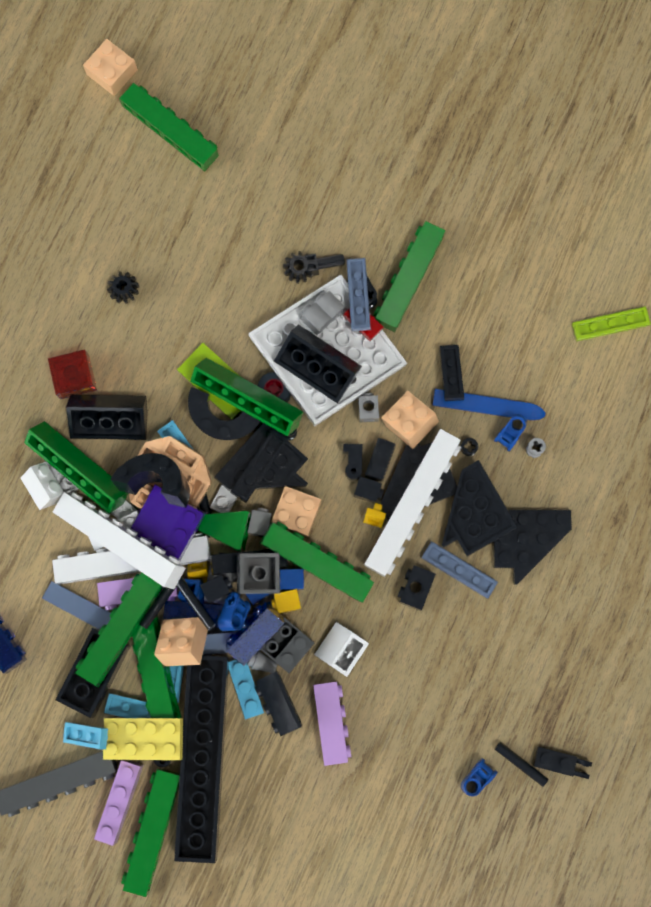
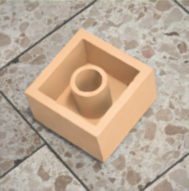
(110, 67)
(410, 419)
(297, 511)
(181, 642)

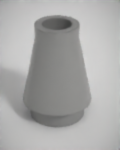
(262, 663)

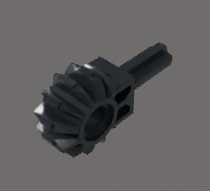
(311, 265)

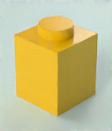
(286, 601)

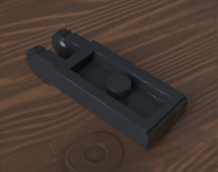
(559, 762)

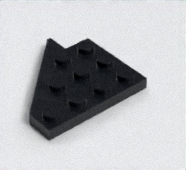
(405, 472)
(280, 474)
(477, 512)
(532, 540)

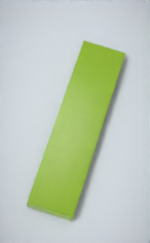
(611, 323)

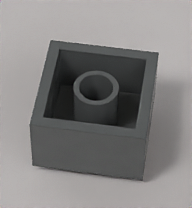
(258, 573)

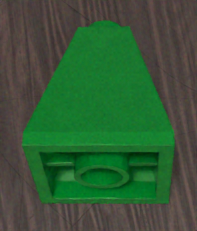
(228, 528)

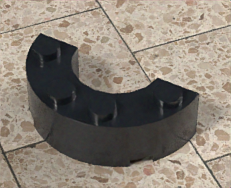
(214, 427)
(153, 468)

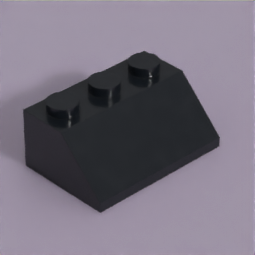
(278, 704)

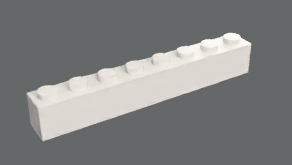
(412, 502)
(119, 540)
(107, 564)

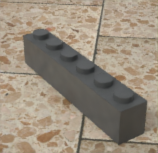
(55, 782)

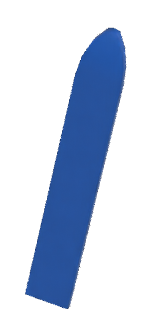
(490, 406)

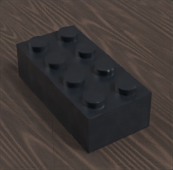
(81, 694)

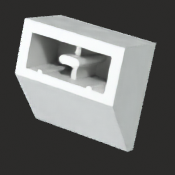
(46, 484)
(341, 649)

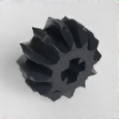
(116, 286)

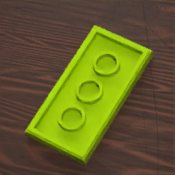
(187, 368)

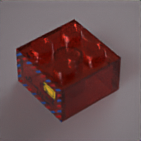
(72, 374)

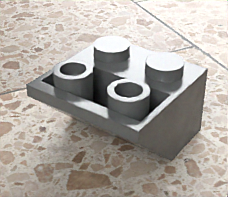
(287, 646)

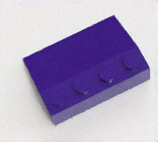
(167, 524)

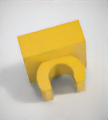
(375, 516)
(198, 570)

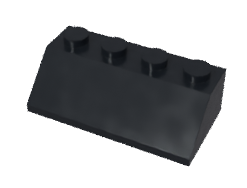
(317, 363)
(107, 417)

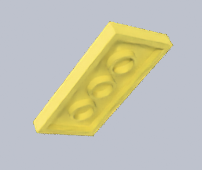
(144, 739)

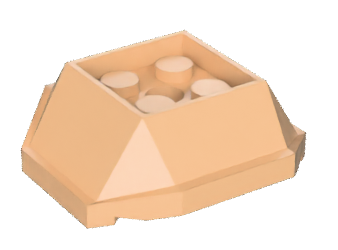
(189, 462)

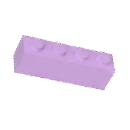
(112, 591)
(330, 723)
(118, 802)

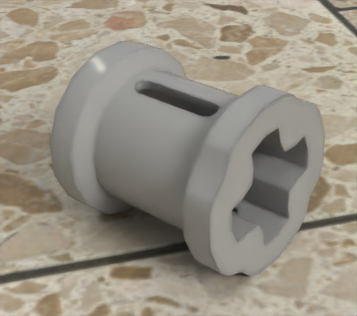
(537, 442)

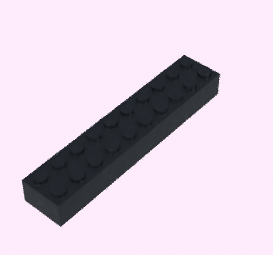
(202, 761)

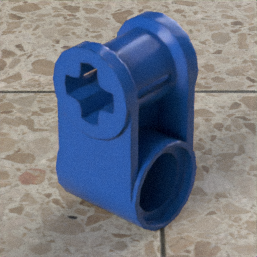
(509, 434)
(233, 613)
(479, 777)

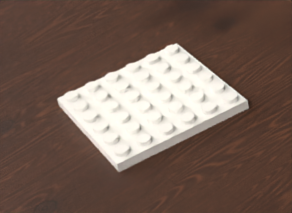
(377, 357)

